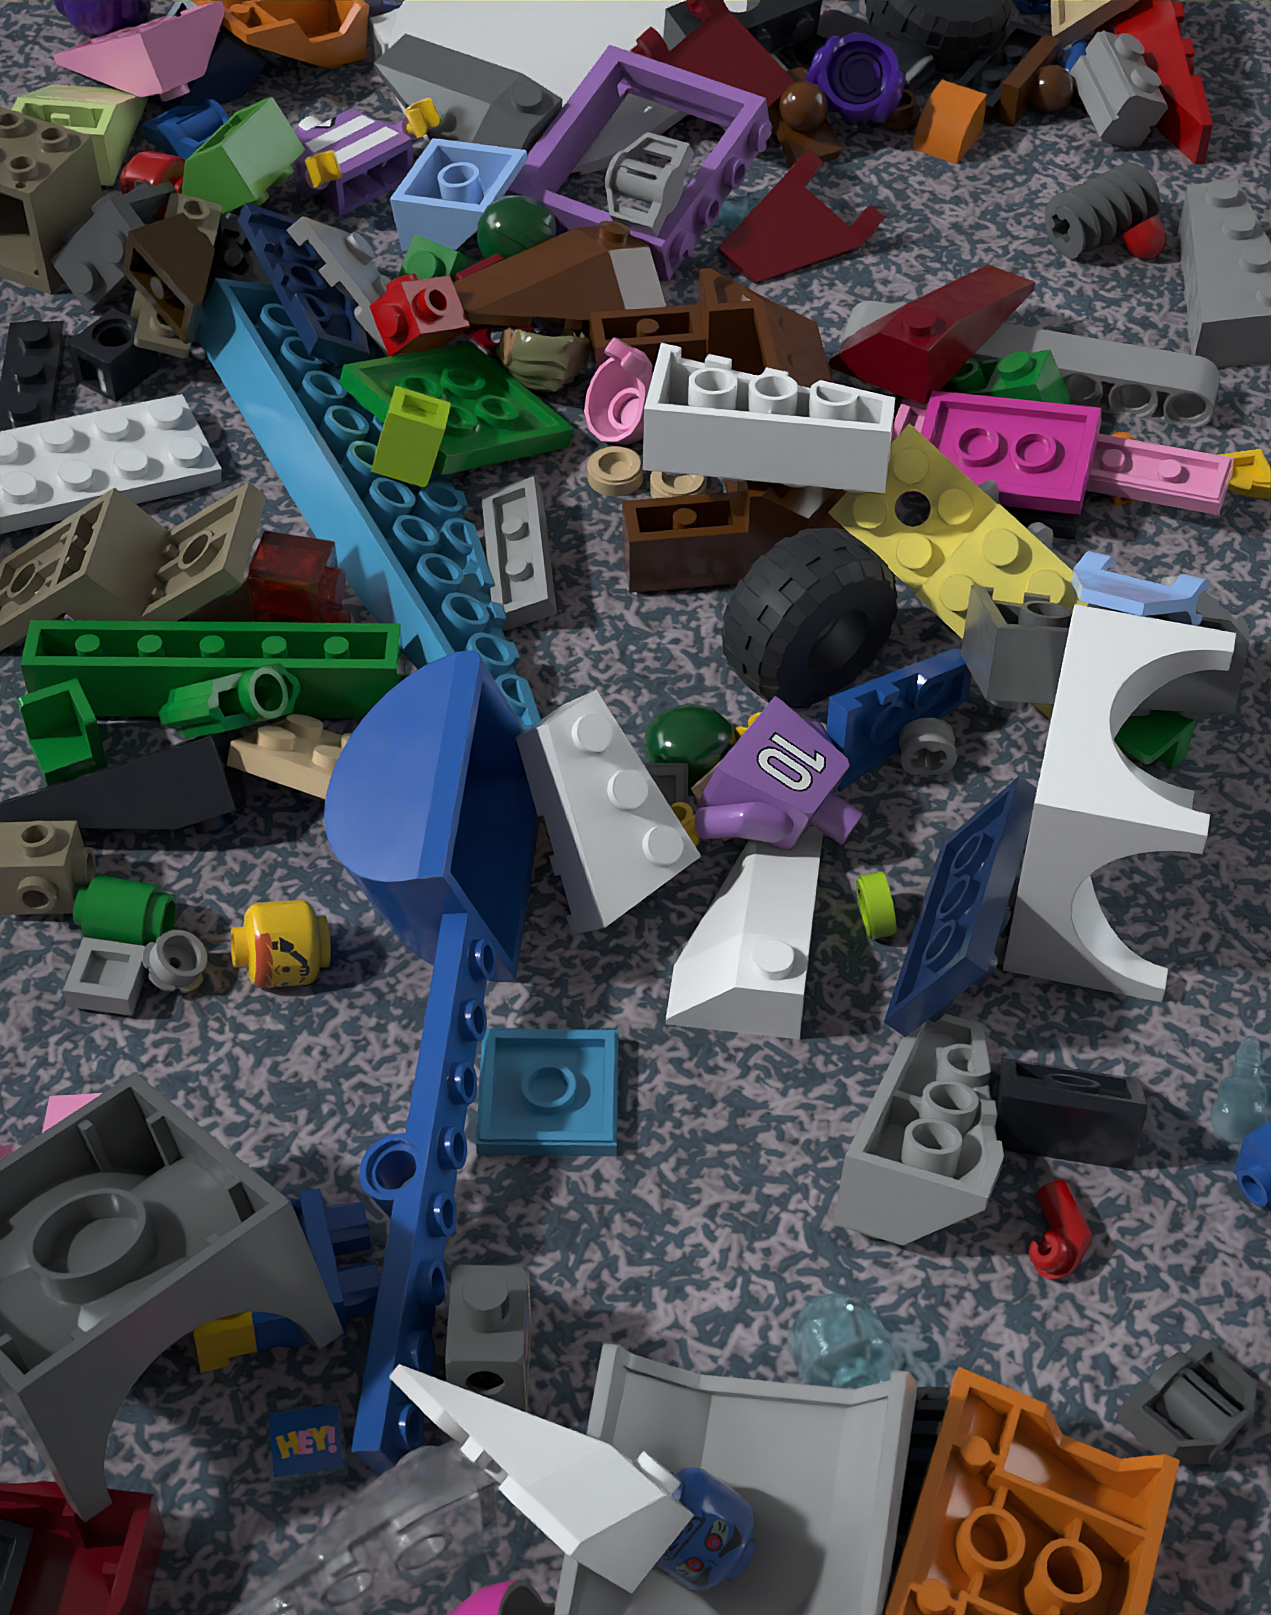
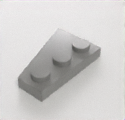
(346, 267)

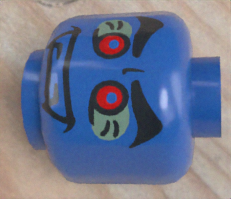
(717, 1537)

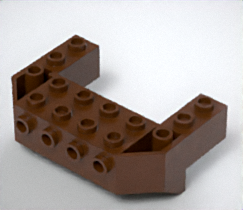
(718, 534)

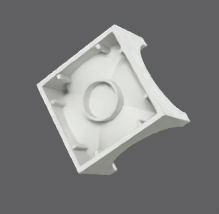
(1098, 803)

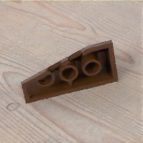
(565, 280)

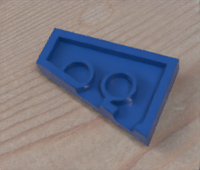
(870, 716)

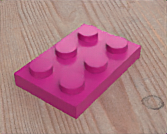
(1028, 447)

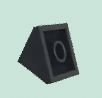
(1069, 1113)

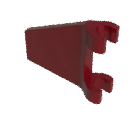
(720, 51)
(794, 228)

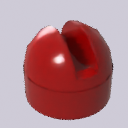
(1146, 239)

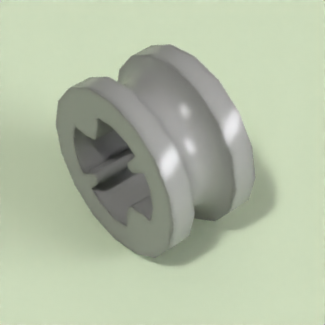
(927, 747)

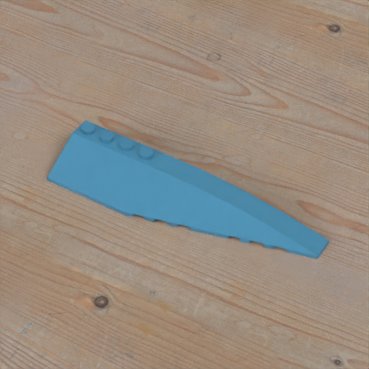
(399, 542)

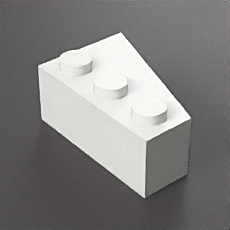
(602, 813)

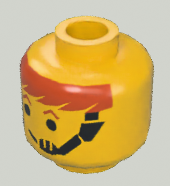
(281, 944)

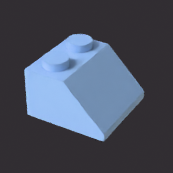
(451, 189)

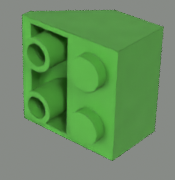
(243, 158)

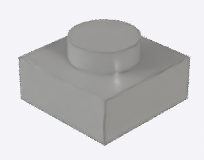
(105, 977)

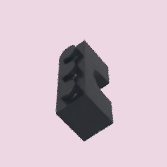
(769, 22)

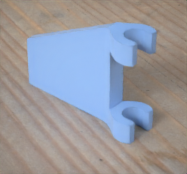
(1136, 596)

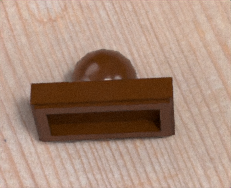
(1036, 83)
(802, 120)

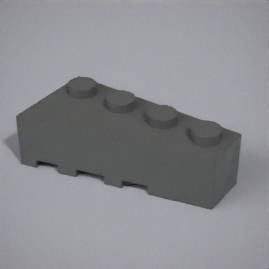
(1020, 652)

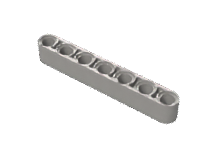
(1100, 372)

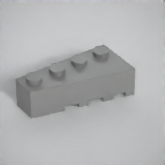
(1225, 275)

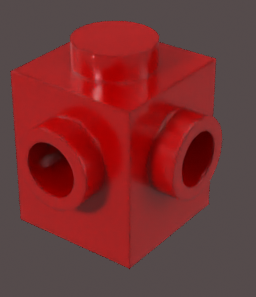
(418, 314)

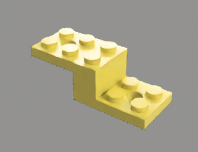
(959, 544)

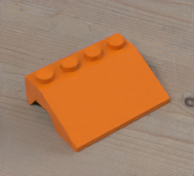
(307, 30)
(1028, 1516)

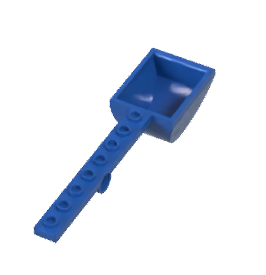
(443, 844)

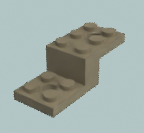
(126, 566)

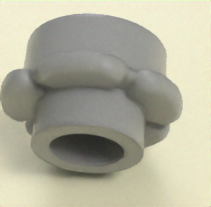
(185, 952)

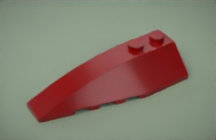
(1171, 57)

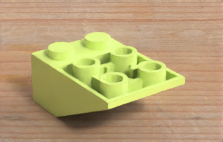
(102, 113)

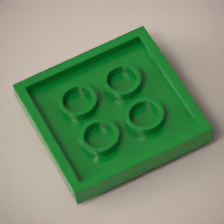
(489, 411)

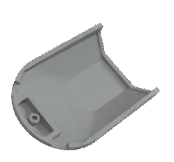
(807, 1459)

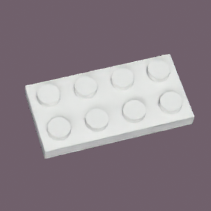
(69, 462)

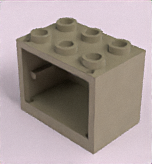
(44, 192)

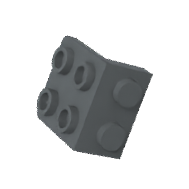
(96, 248)

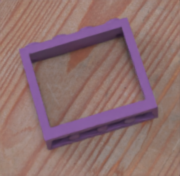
(594, 104)

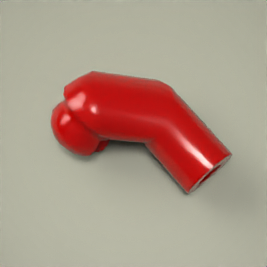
(1067, 1235)

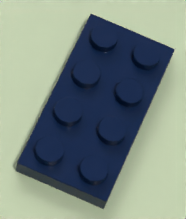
(963, 910)

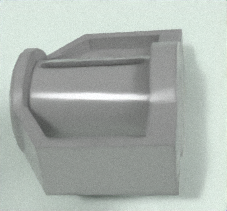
(647, 182)

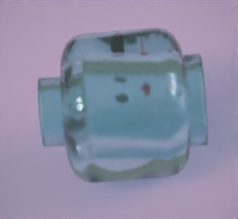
(840, 1343)

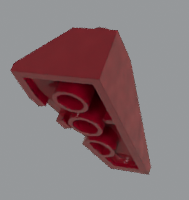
(933, 335)

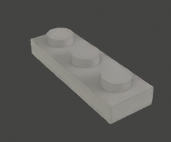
(519, 552)

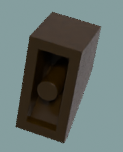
(171, 270)

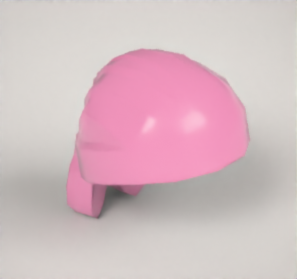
(619, 395)

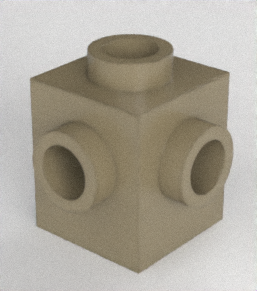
(42, 867)

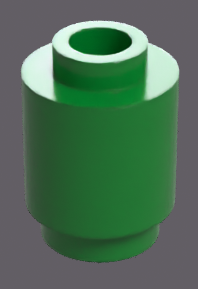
(124, 910)

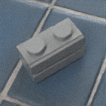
(1119, 89)

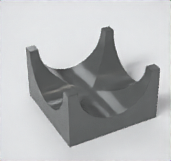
(115, 1248)

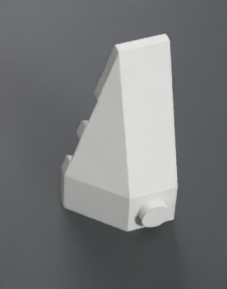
(752, 945)
(573, 1487)

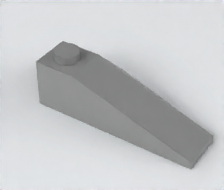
(926, 1140)

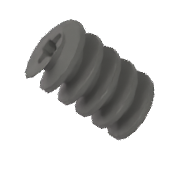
(1101, 209)

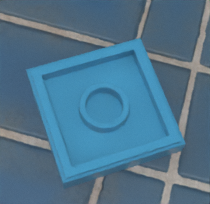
(548, 1092)

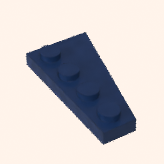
(316, 309)

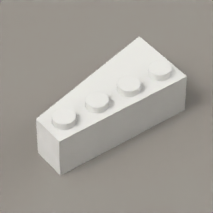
(763, 426)

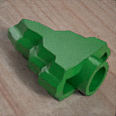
(230, 701)

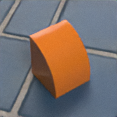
(950, 122)

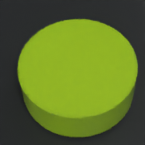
(876, 905)

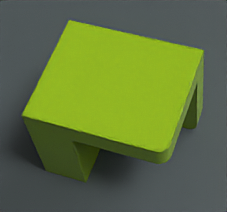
(411, 437)

